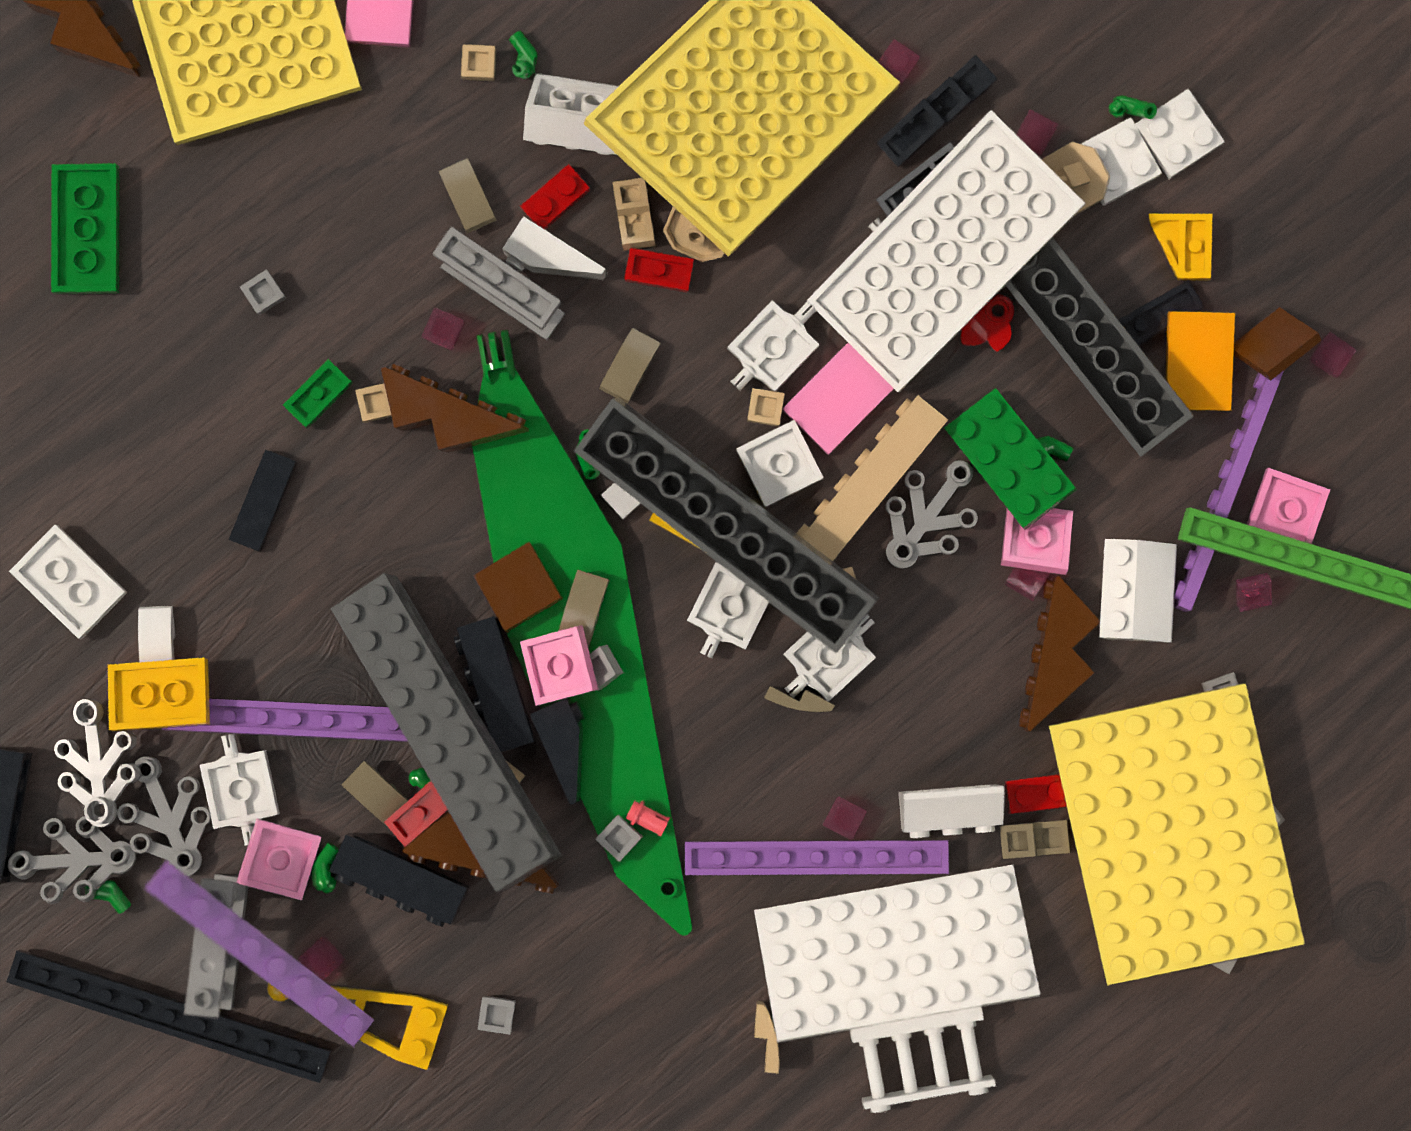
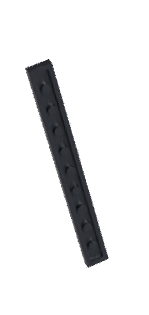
(168, 1016)

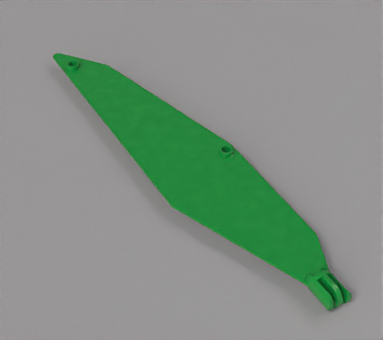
(540, 499)

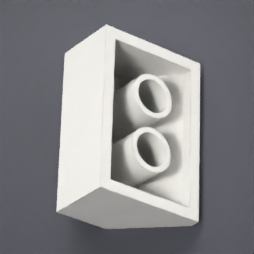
(558, 113)
(1138, 590)
(951, 809)

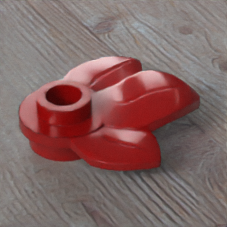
(988, 327)

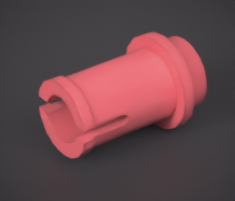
(647, 818)

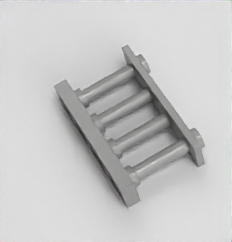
(499, 283)
(212, 967)

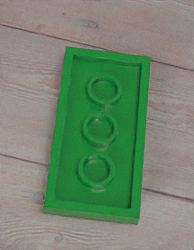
(85, 229)
(1010, 459)

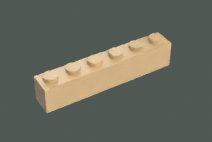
(874, 478)

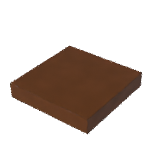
(1275, 343)
(518, 587)

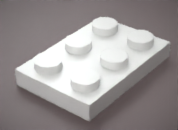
(68, 581)

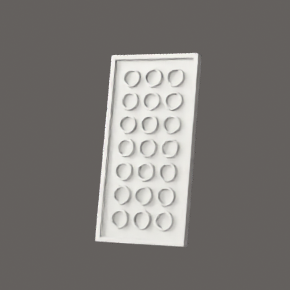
(945, 251)
(896, 953)

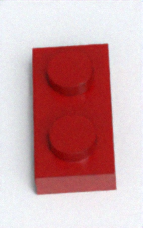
(555, 197)
(659, 270)
(1035, 794)
(417, 814)

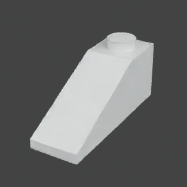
(544, 253)

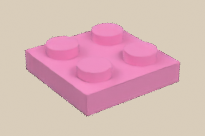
(1288, 506)
(1042, 545)
(559, 665)
(279, 859)

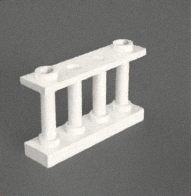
(933, 1027)

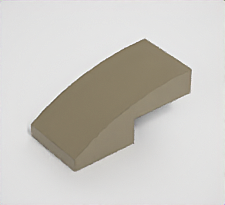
(467, 195)
(629, 365)
(584, 603)
(807, 702)
(374, 792)
(1035, 839)

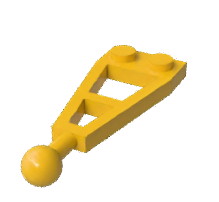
(421, 1028)

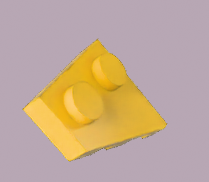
(1186, 243)

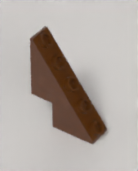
(84, 34)
(453, 419)
(1057, 665)
(448, 846)

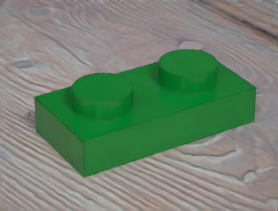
(317, 394)

